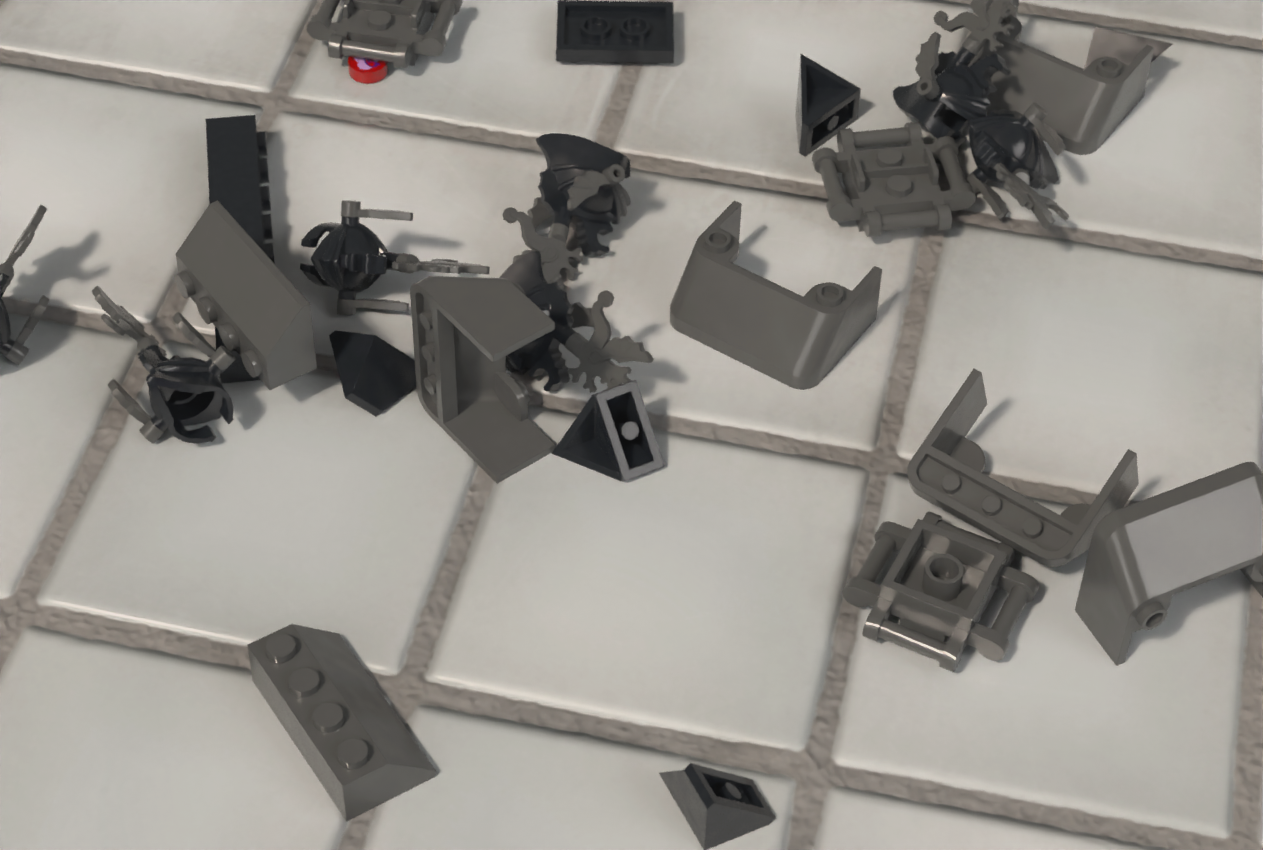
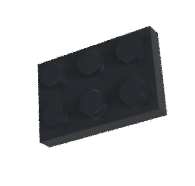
(615, 31)

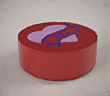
(367, 70)

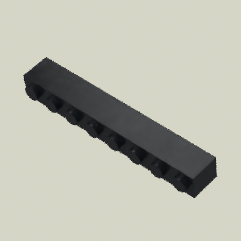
(235, 182)

